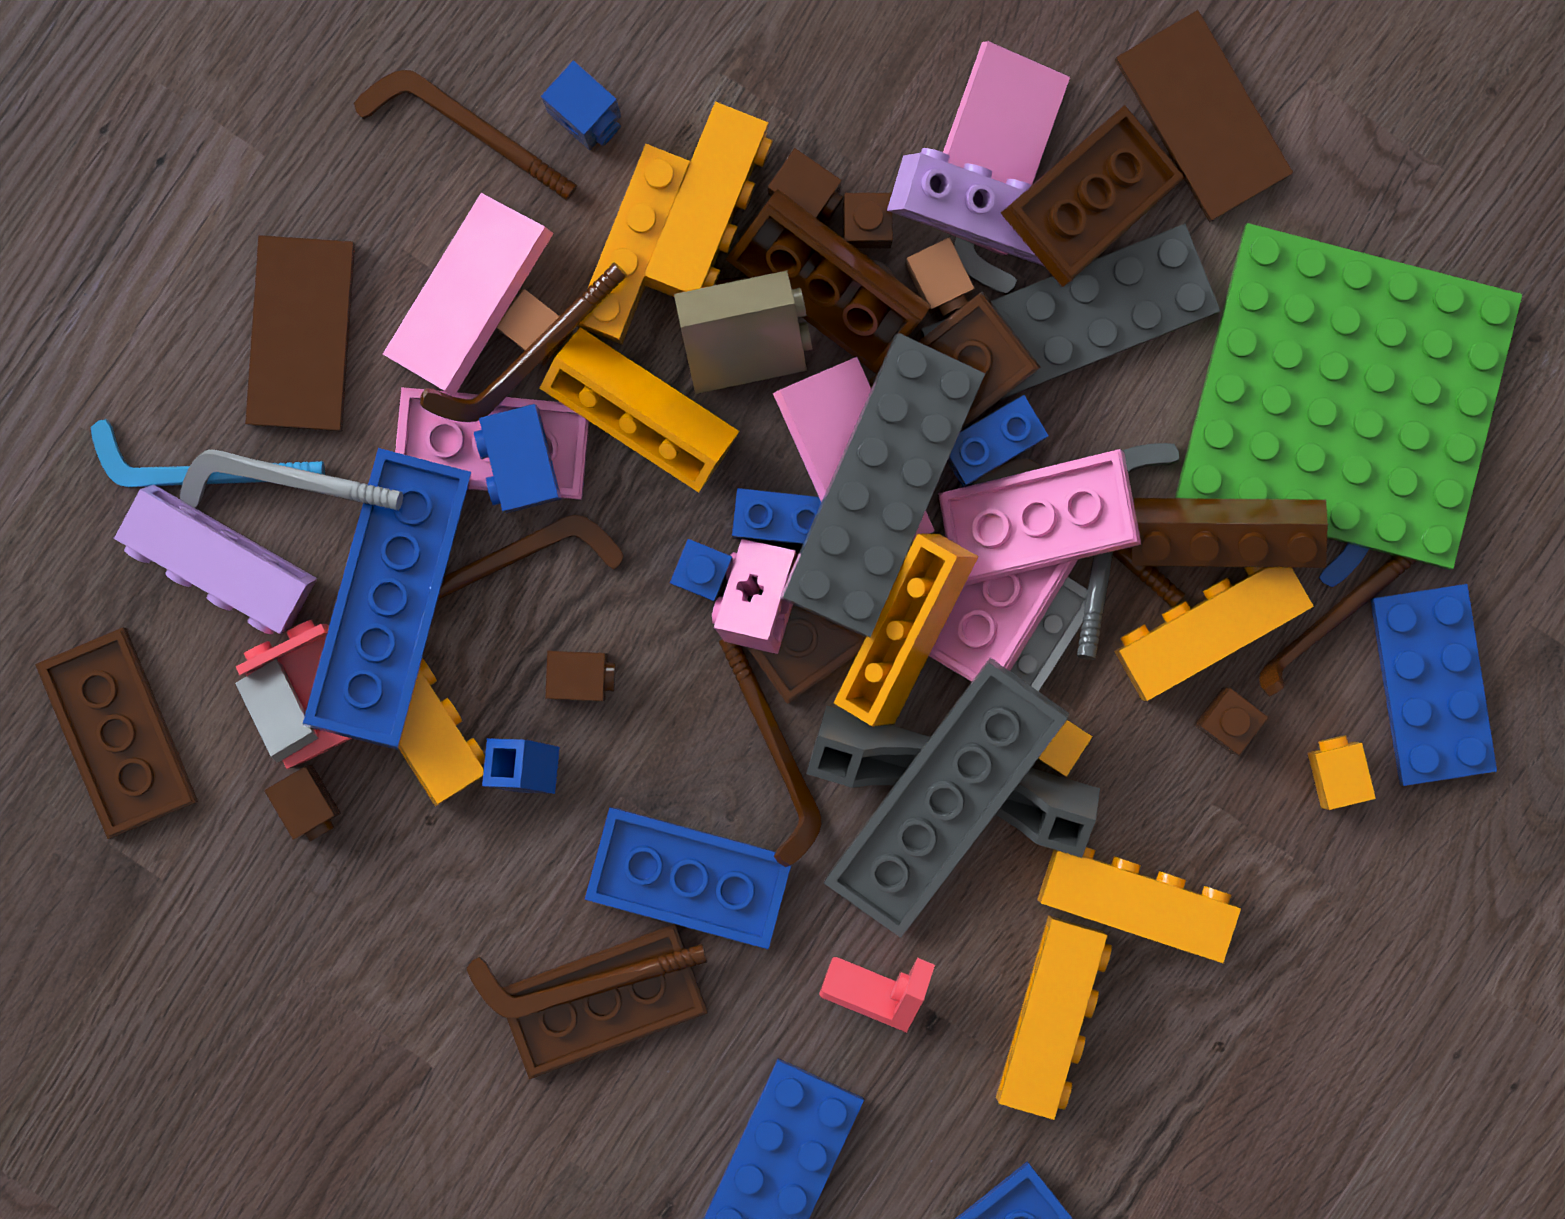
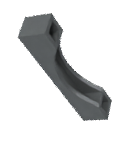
(1042, 806)

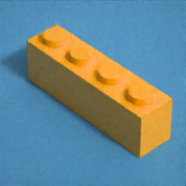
(707, 202)
(635, 238)
(638, 409)
(906, 629)
(1211, 629)
(435, 745)
(1139, 904)
(1052, 1018)

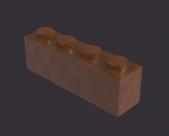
(1231, 532)

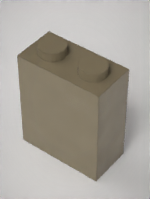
(743, 331)

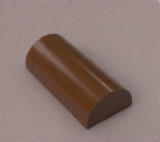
(840, 286)

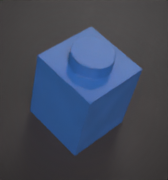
(701, 570)
(521, 766)

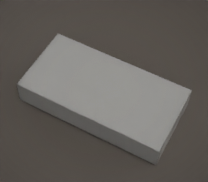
(276, 710)

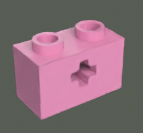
(765, 618)

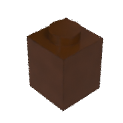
(808, 185)
(867, 220)
(579, 676)
(1231, 721)
(303, 804)

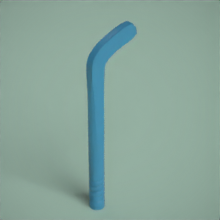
(128, 476)

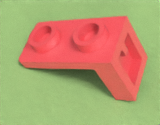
(876, 995)

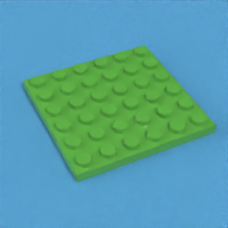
(1351, 391)

